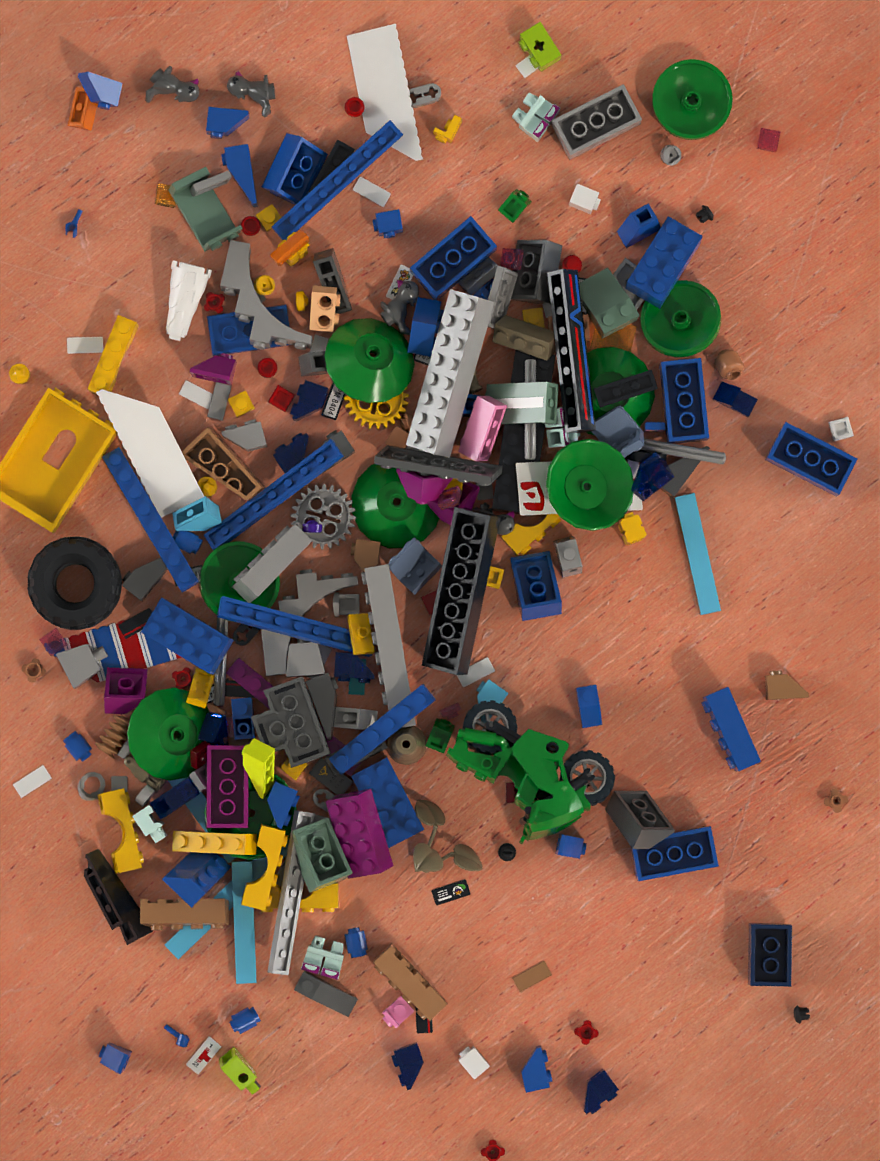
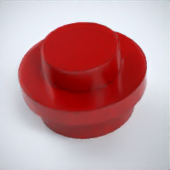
(354, 107)
(250, 226)
(572, 262)
(267, 367)

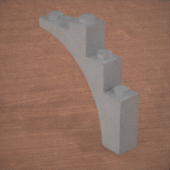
(249, 308)
(309, 593)

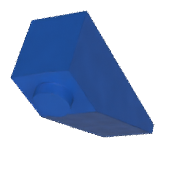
(240, 167)
(570, 846)

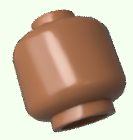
(729, 364)

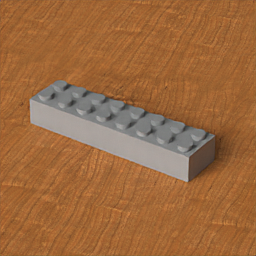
(450, 373)
(386, 636)

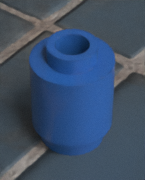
(187, 541)
(77, 746)
(356, 942)
(244, 1020)

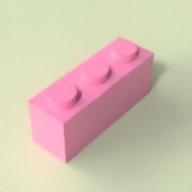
(482, 428)

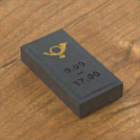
(337, 784)

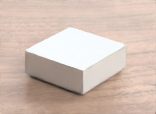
(840, 429)

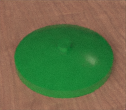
(692, 99)
(684, 322)
(223, 566)

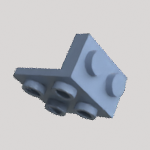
(619, 431)
(414, 566)

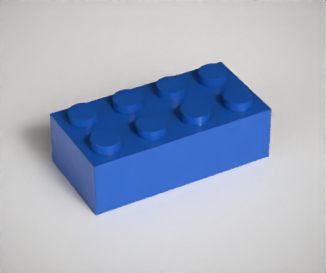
(453, 258)
(663, 262)
(684, 401)
(811, 459)
(187, 636)
(731, 729)
(392, 803)
(676, 854)

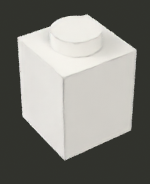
(584, 199)
(473, 1062)

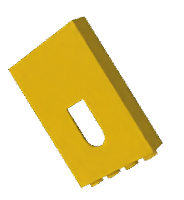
(34, 485)

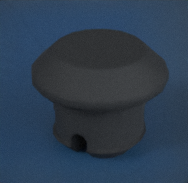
(705, 213)
(507, 852)
(800, 1014)

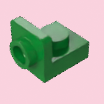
(515, 205)
(440, 735)

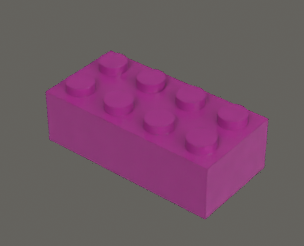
(227, 788)
(360, 832)

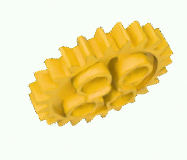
(394, 404)

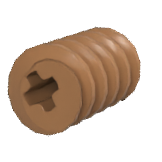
(114, 736)

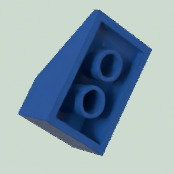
(536, 586)

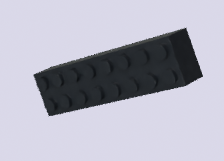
(513, 439)
(461, 591)

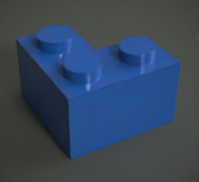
(425, 326)

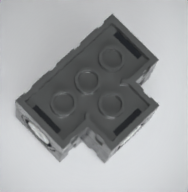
(292, 723)

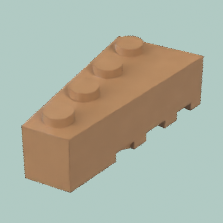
(221, 463)
(179, 914)
(410, 983)

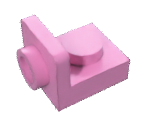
(397, 1012)

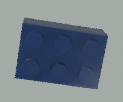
(770, 954)

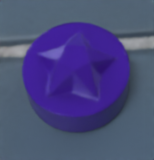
(312, 527)

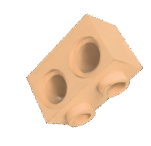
(321, 308)

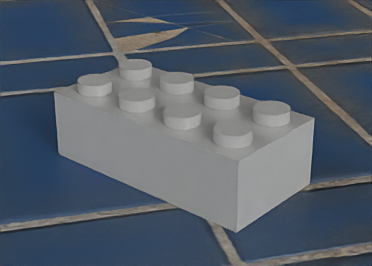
(596, 122)
(267, 568)

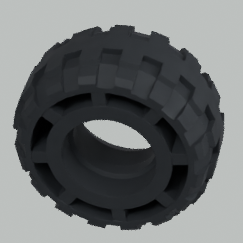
(43, 583)

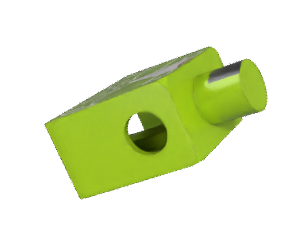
(233, 1065)

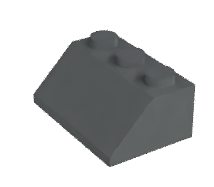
(537, 261)
(638, 818)

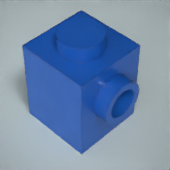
(388, 223)

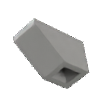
(247, 437)

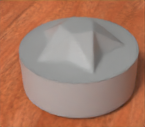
(670, 155)

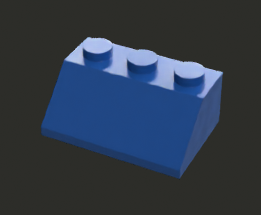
(294, 169)
(196, 875)

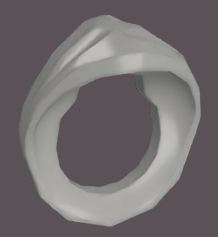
(90, 797)

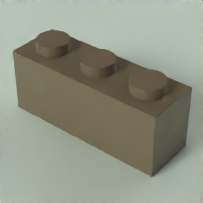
(524, 337)

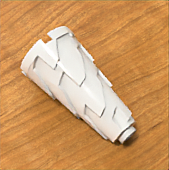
(186, 289)

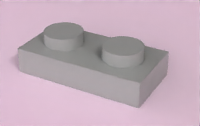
(479, 276)

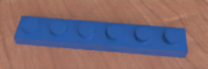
(382, 729)

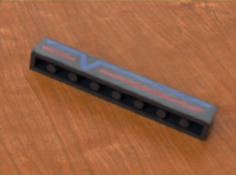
(571, 351)

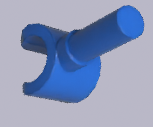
(72, 226)
(182, 1039)

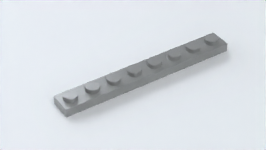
(288, 903)

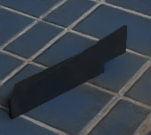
(114, 898)

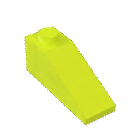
(259, 765)

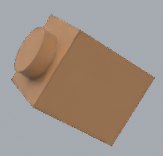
(366, 553)
(783, 687)

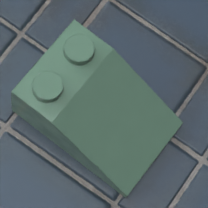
(607, 303)
(320, 855)

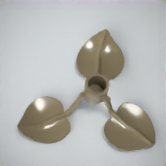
(428, 859)

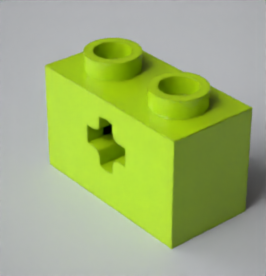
(539, 36)

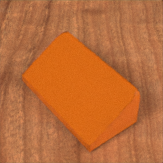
(82, 111)
(289, 247)

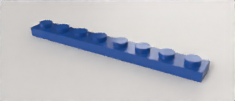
(337, 180)
(274, 495)
(150, 519)
(285, 624)

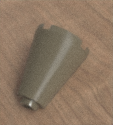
(407, 755)

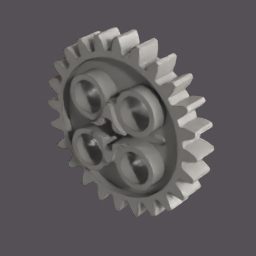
(328, 499)

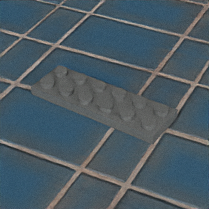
(444, 467)

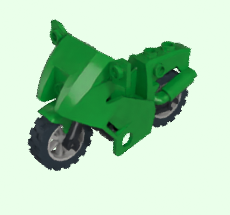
(532, 766)

